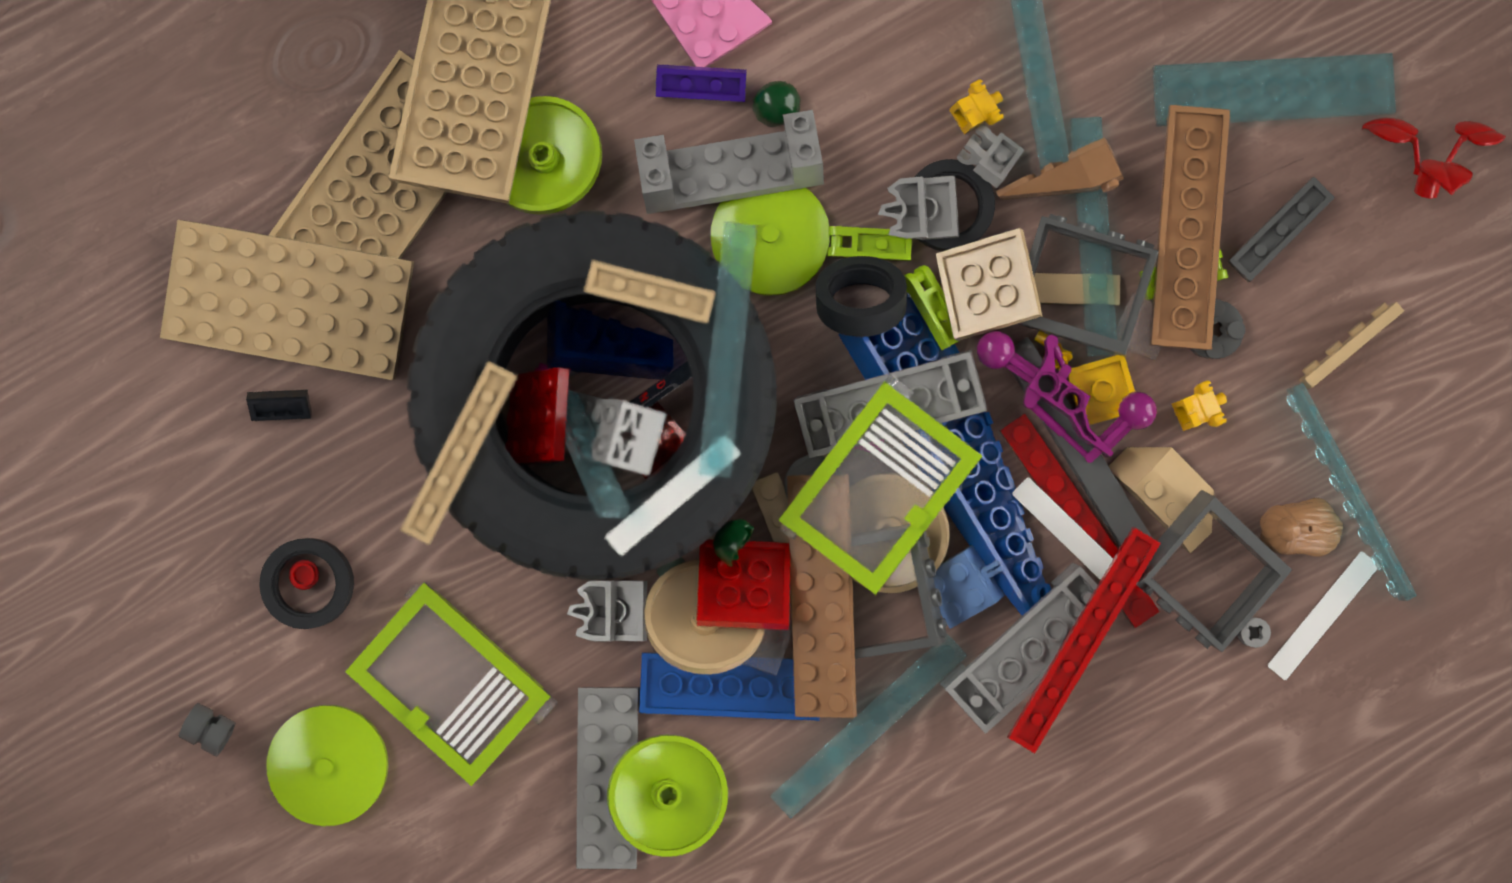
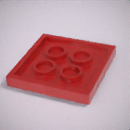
(538, 416)
(749, 592)

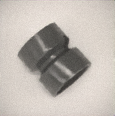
(207, 729)

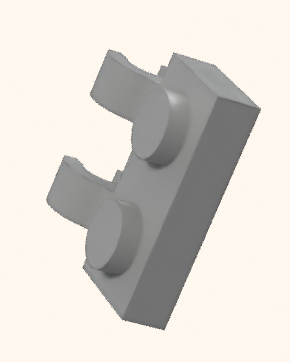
(997, 161)

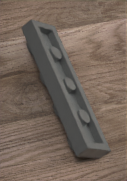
(1280, 229)

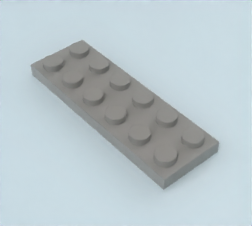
(604, 734)

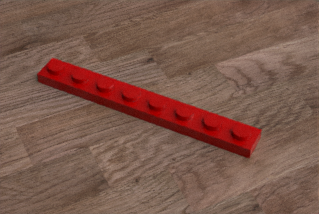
(1054, 481)
(1083, 640)

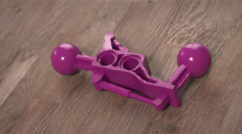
(1135, 410)

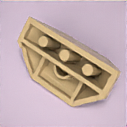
(1163, 486)

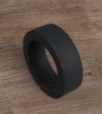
(984, 195)
(861, 321)
(270, 583)

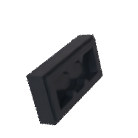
(279, 405)

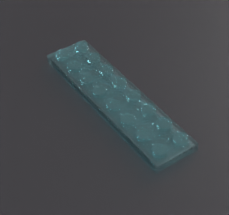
(1280, 87)

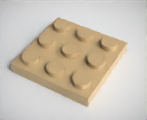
(988, 284)

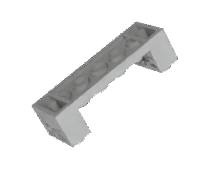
(730, 167)
(942, 389)
(624, 432)
(1022, 654)

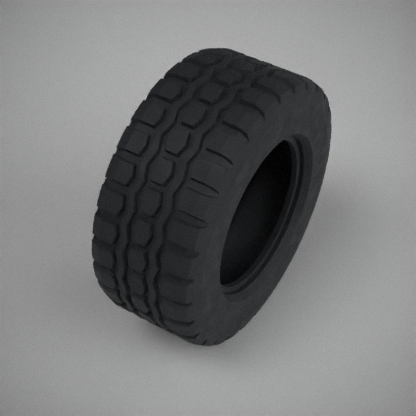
(487, 316)

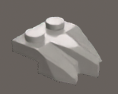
(923, 208)
(611, 610)

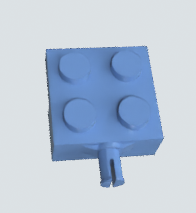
(966, 586)

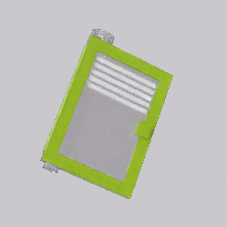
(880, 486)
(449, 683)

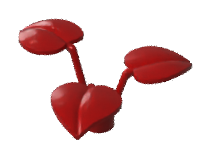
(1434, 173)

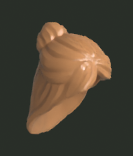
(1301, 528)

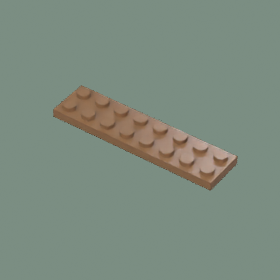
(1189, 227)
(820, 629)

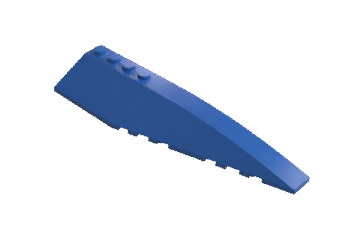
(984, 501)

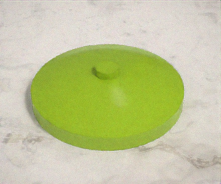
(556, 157)
(788, 238)
(327, 765)
(667, 795)

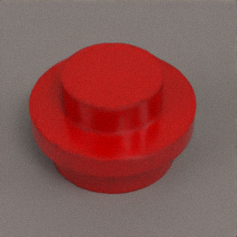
(304, 574)

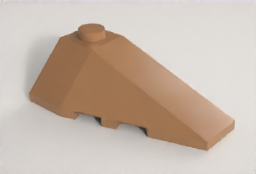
(1086, 171)

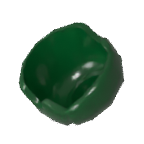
(774, 101)
(730, 539)

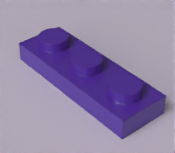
(701, 83)

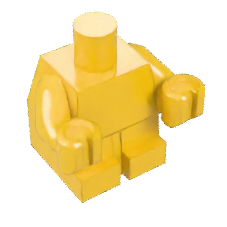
(977, 108)
(1200, 407)

